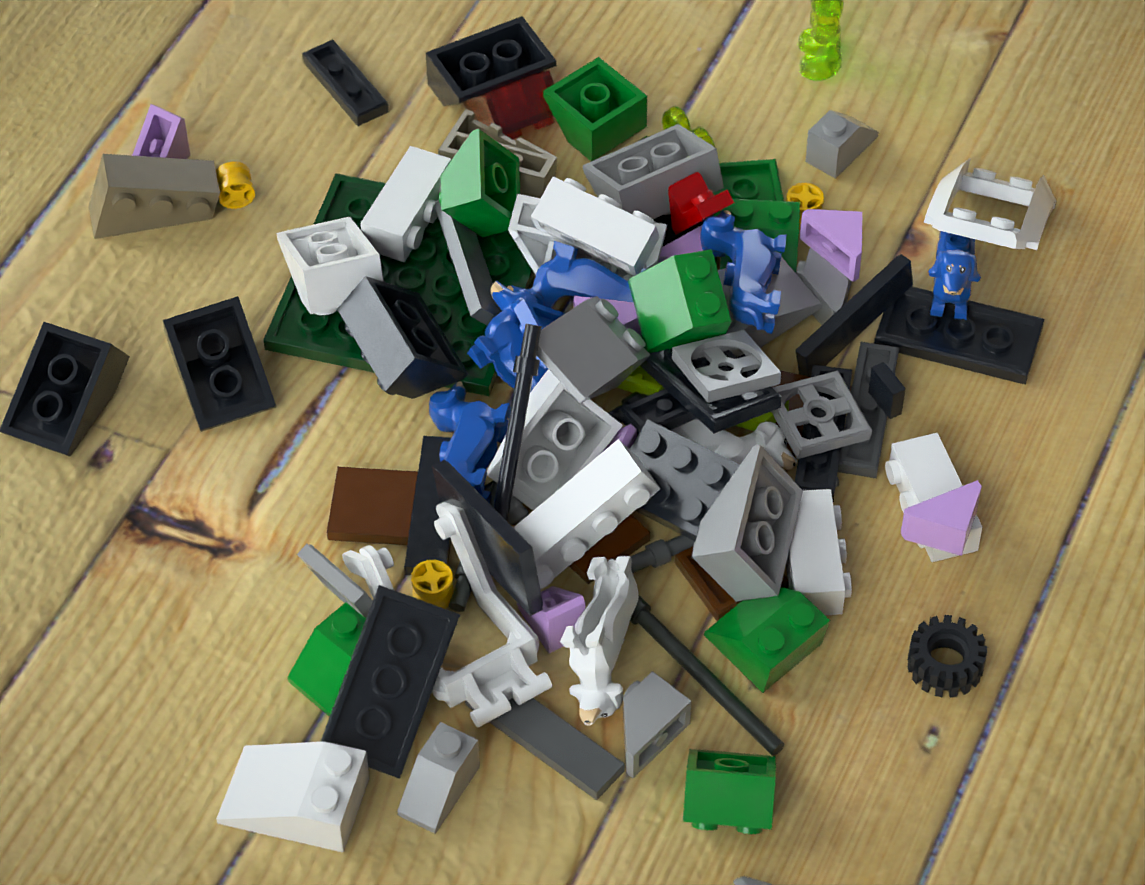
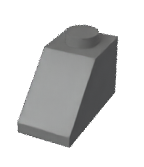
(837, 142)
(825, 283)
(651, 720)
(439, 777)

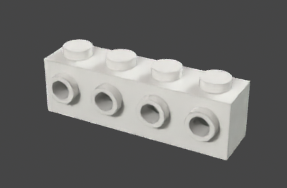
(586, 510)

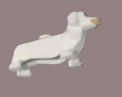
(737, 448)
(599, 637)

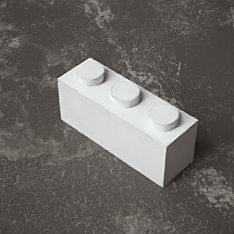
(405, 204)
(596, 225)
(922, 472)
(818, 554)

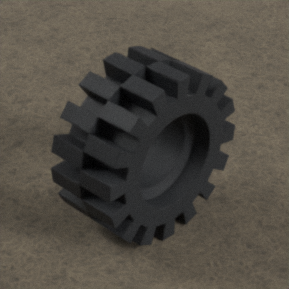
(941, 675)

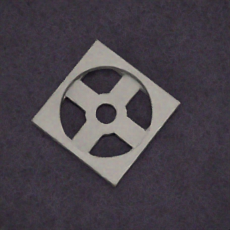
(719, 384)
(831, 438)
(335, 580)

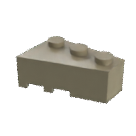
(535, 164)
(151, 193)

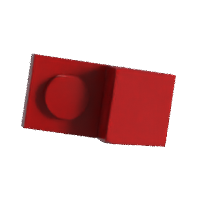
(693, 202)

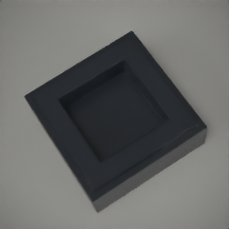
(886, 390)

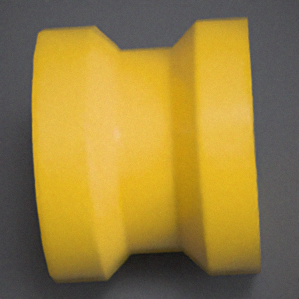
(235, 185)
(808, 195)
(438, 577)

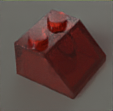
(515, 105)

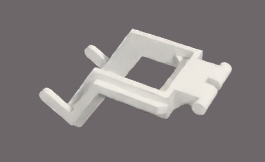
(496, 676)

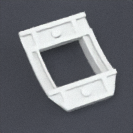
(1000, 230)

